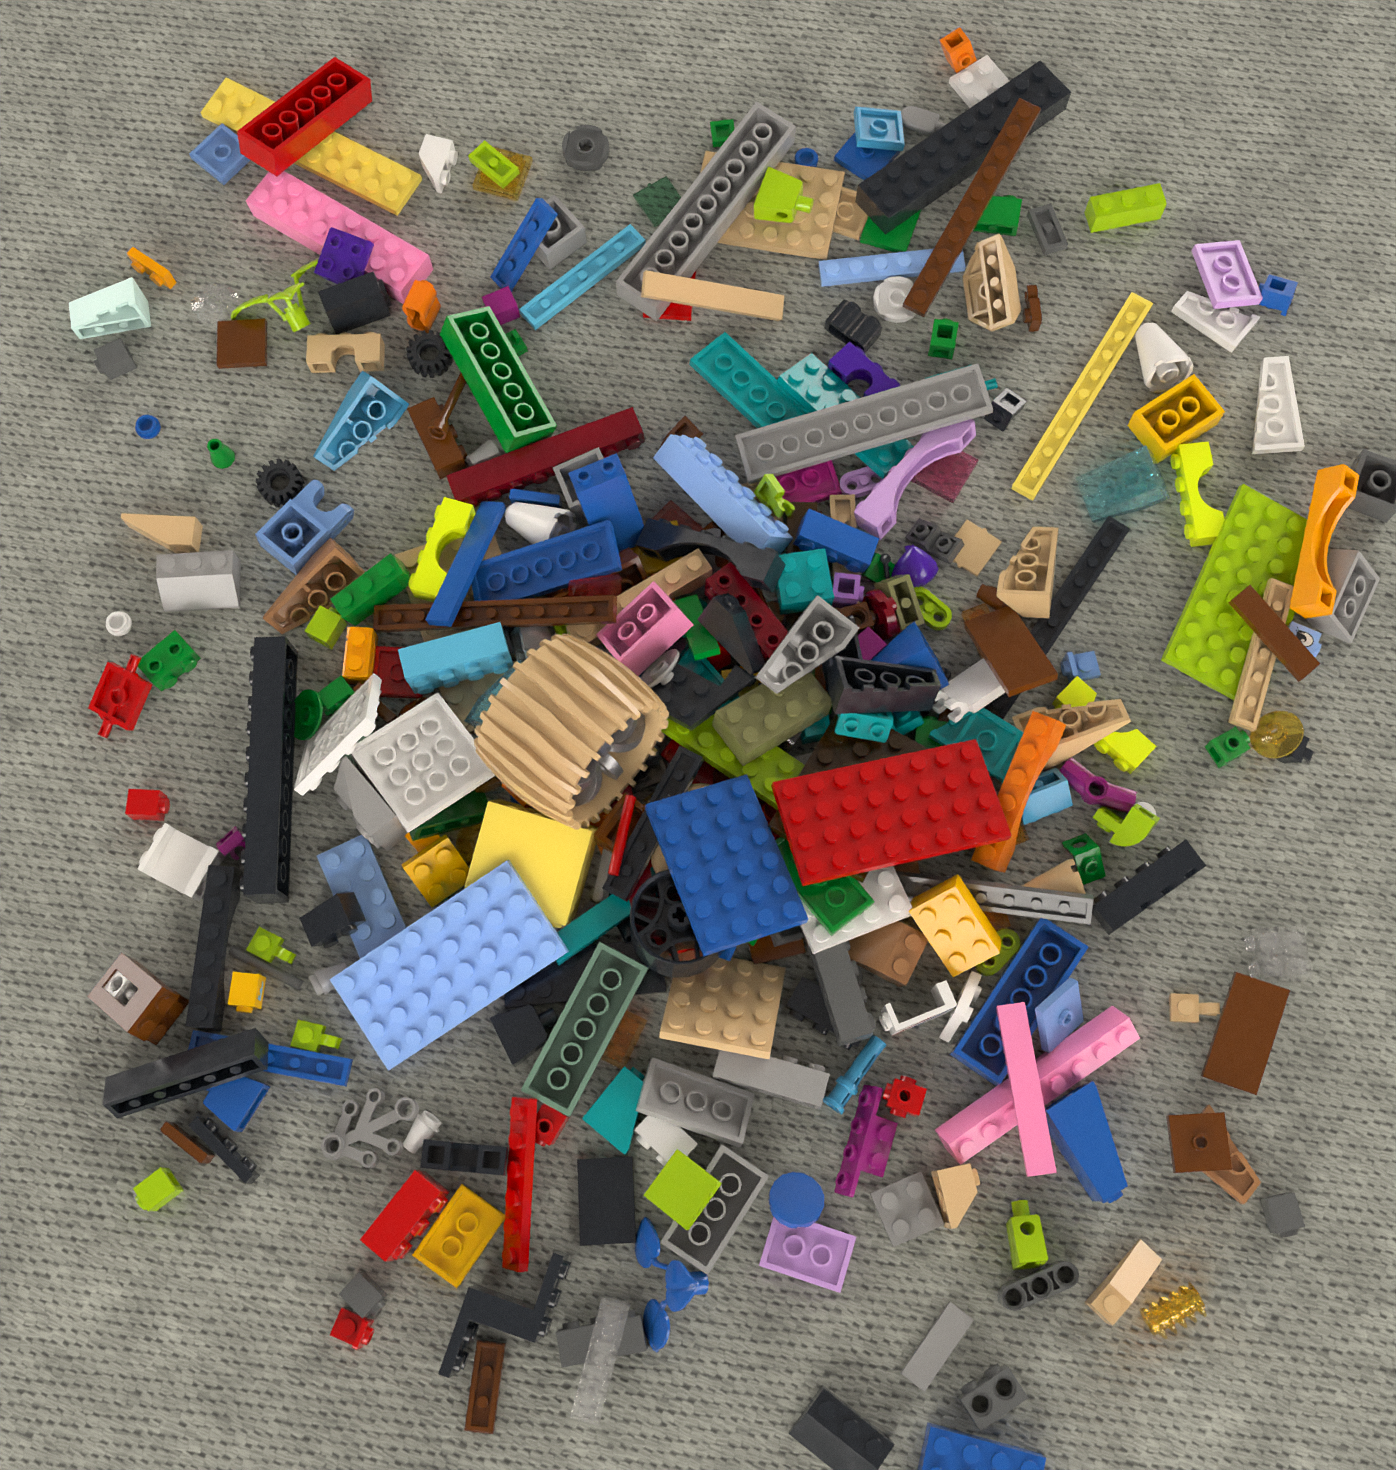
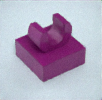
(230, 841)

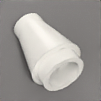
(423, 1128)

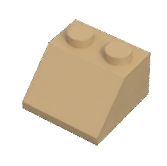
(955, 1192)

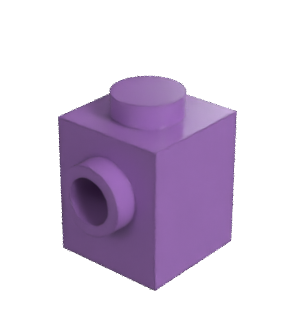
(847, 590)

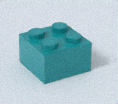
(802, 580)

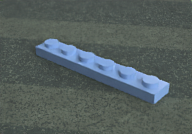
(878, 267)

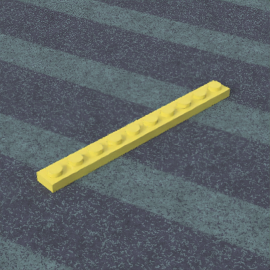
(1081, 396)

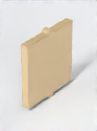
(977, 548)

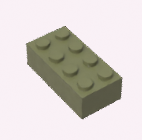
(767, 719)

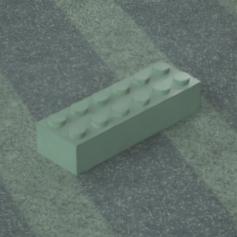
(585, 1028)

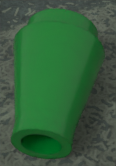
(220, 454)

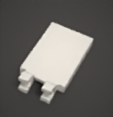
(969, 691)

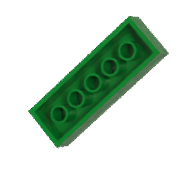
(497, 378)

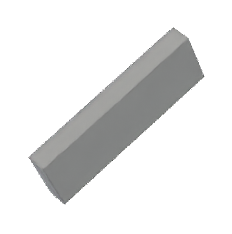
(936, 1346)

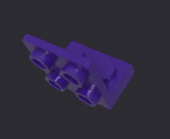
(343, 256)

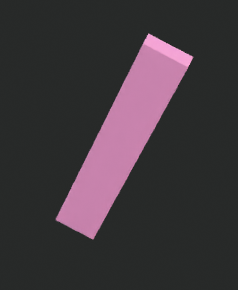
(1026, 1089)

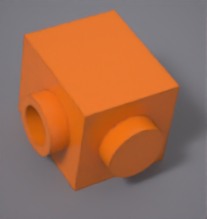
(958, 50)

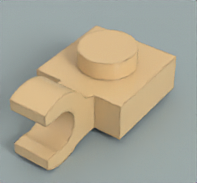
(1187, 1008)

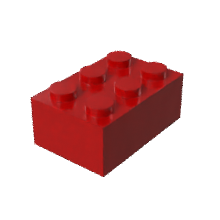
(405, 1216)

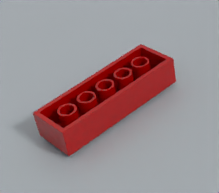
(305, 116)

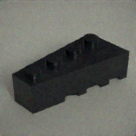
(880, 686)
(1146, 887)

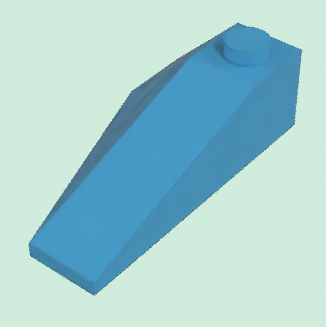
(361, 416)

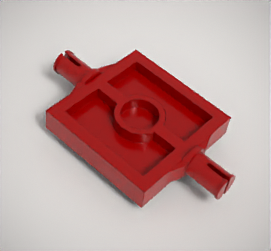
(120, 696)

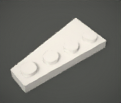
(1277, 410)

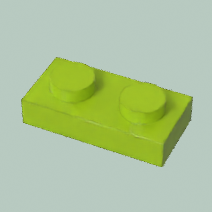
(493, 164)

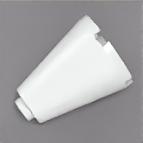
(1161, 358)
(539, 522)

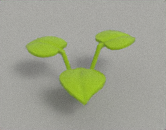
(294, 314)

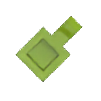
(770, 494)
(268, 945)
(311, 1037)

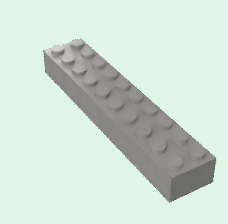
(709, 205)

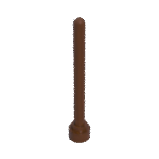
(439, 426)

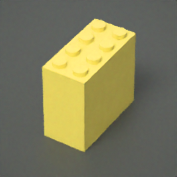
(543, 851)

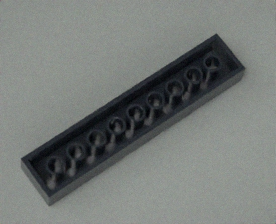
(955, 149)
(270, 771)

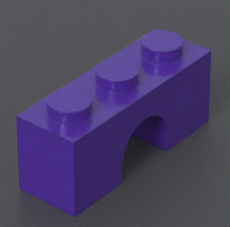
(853, 364)

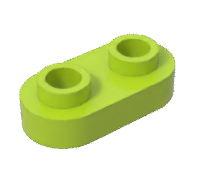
(931, 607)
(1005, 953)

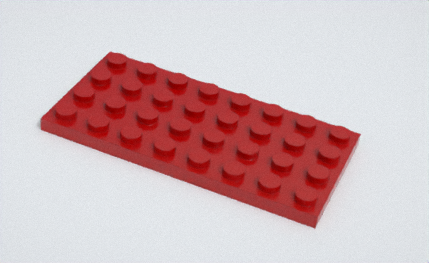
(890, 811)

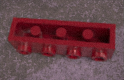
(764, 623)

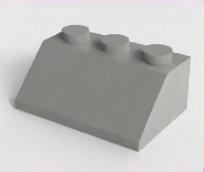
(199, 580)
(1355, 586)

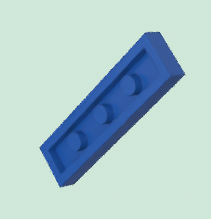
(524, 244)

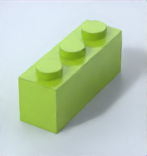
(1125, 207)

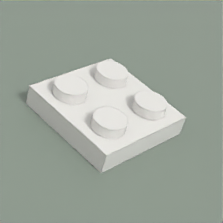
(978, 81)

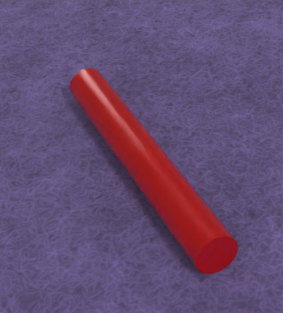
(622, 834)

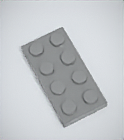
(695, 1102)

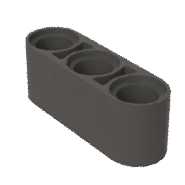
(1052, 1285)

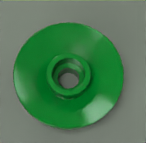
(308, 714)

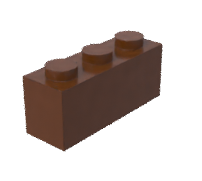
(445, 453)

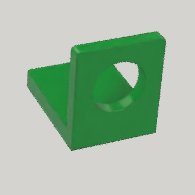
(1087, 858)

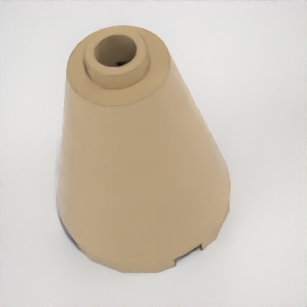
(1059, 878)

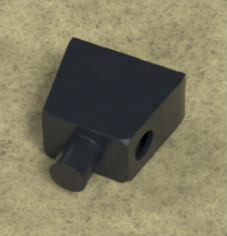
(523, 1031)

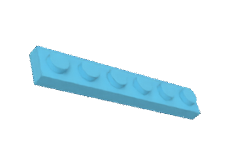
(582, 277)

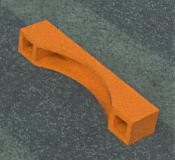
(1032, 754)

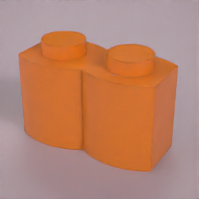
(421, 305)

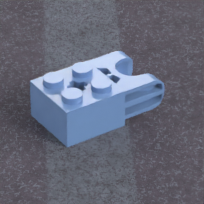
(306, 524)

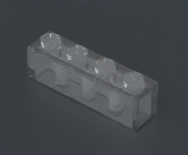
(600, 1360)

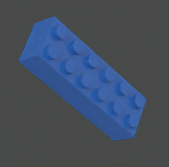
(1031, 976)

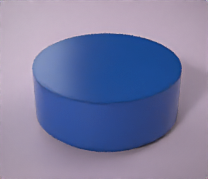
(806, 157)

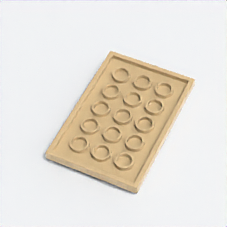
(808, 233)

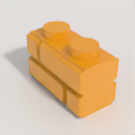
(359, 654)

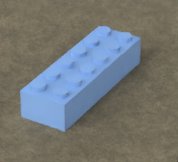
(721, 494)

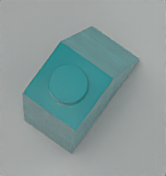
(614, 1111)

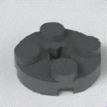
(585, 160)

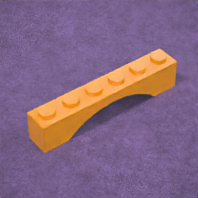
(1332, 494)

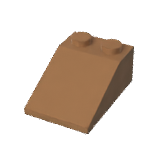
(889, 952)

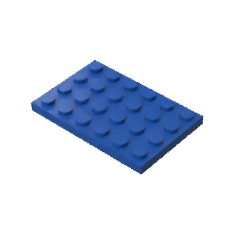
(725, 864)

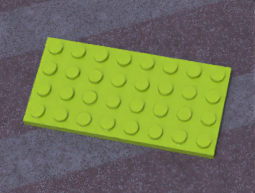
(1252, 546)

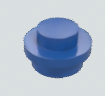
(147, 426)

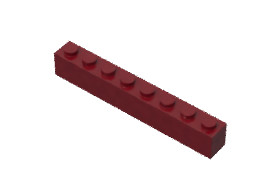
(536, 461)

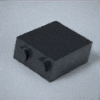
(355, 302)

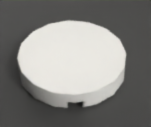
(890, 306)

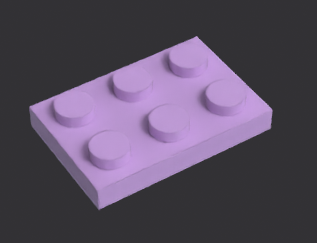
(1226, 274)
(809, 1253)

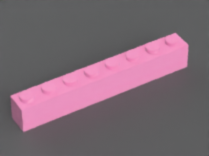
(1057, 1072)

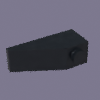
(733, 630)

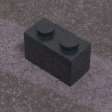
(332, 920)

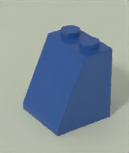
(912, 649)

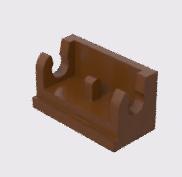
(607, 831)

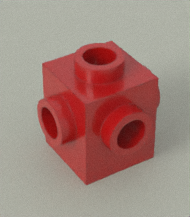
(914, 1093)

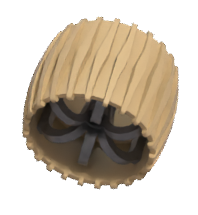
(570, 730)

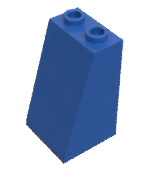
(608, 496)
(1085, 1140)

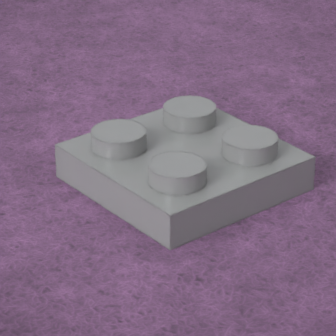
(907, 1209)

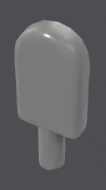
(921, 120)

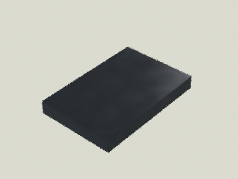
(606, 1201)

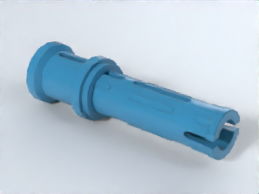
(847, 1084)

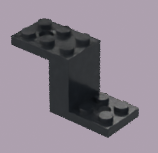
(504, 1314)

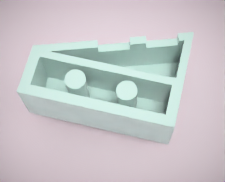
(110, 310)

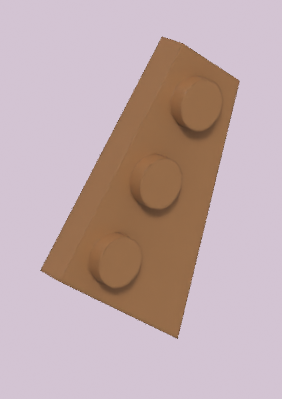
(1239, 1181)

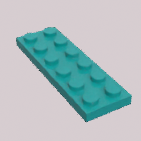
(745, 383)
(820, 388)

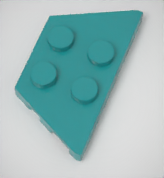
(994, 736)

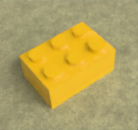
(1176, 417)
(955, 925)

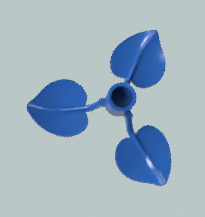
(680, 1285)

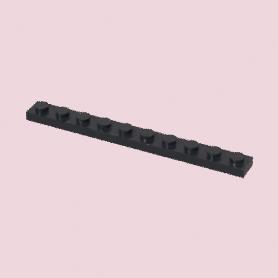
(1070, 596)

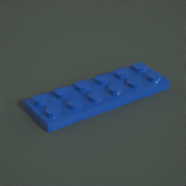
(548, 564)

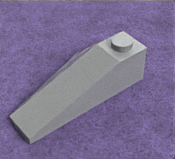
(810, 642)

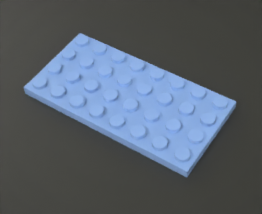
(449, 965)

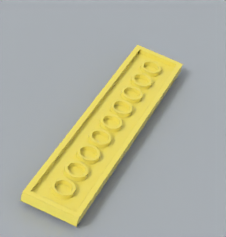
(333, 159)

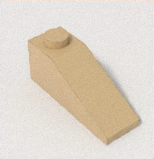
(175, 533)
(1124, 1283)

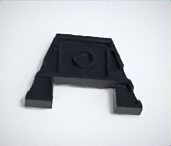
(693, 698)

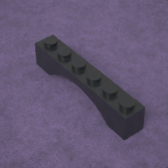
(667, 541)
(207, 986)

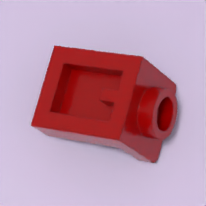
(352, 1328)

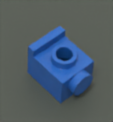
(1277, 293)

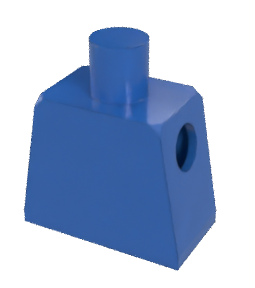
(236, 1101)

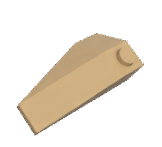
(1030, 576)
(1083, 725)

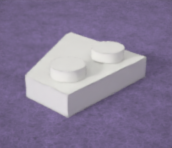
(968, 993)

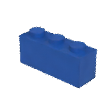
(841, 542)

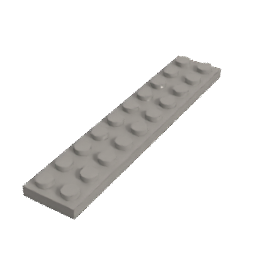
(864, 423)

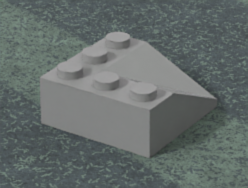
(370, 811)

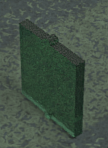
(657, 200)

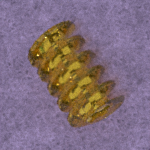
(1173, 1311)

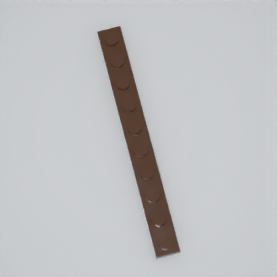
(971, 207)
(509, 613)

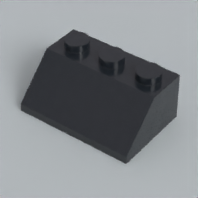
(840, 1434)

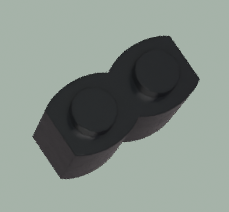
(851, 325)

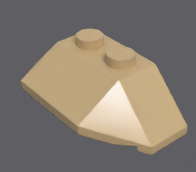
(991, 285)

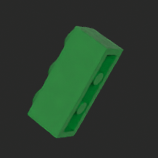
(372, 588)

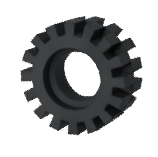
(433, 366)
(270, 473)

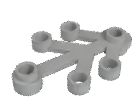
(366, 1128)

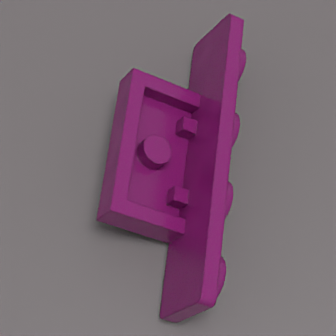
(867, 1143)

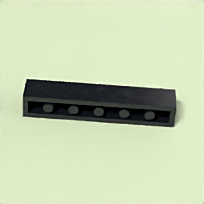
(186, 1073)

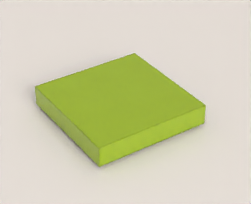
(682, 1189)

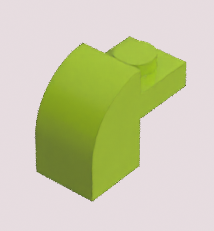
(1130, 830)

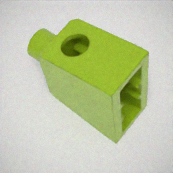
(780, 198)
(1025, 1250)

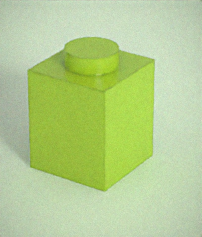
(326, 627)
(157, 1189)

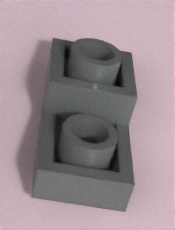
(934, 541)

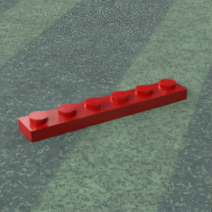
(519, 1184)

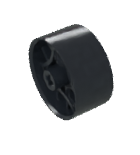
(672, 924)

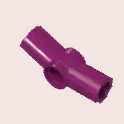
(1110, 796)

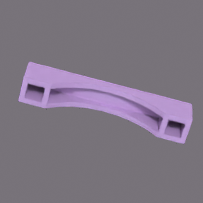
(879, 510)

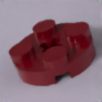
(884, 610)

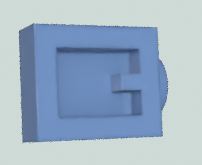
(1081, 665)

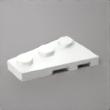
(1221, 325)

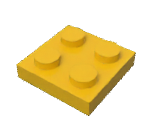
(437, 870)

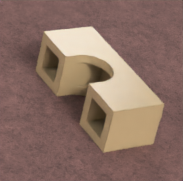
(326, 349)

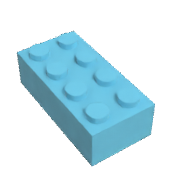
(456, 658)

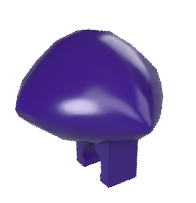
(917, 564)

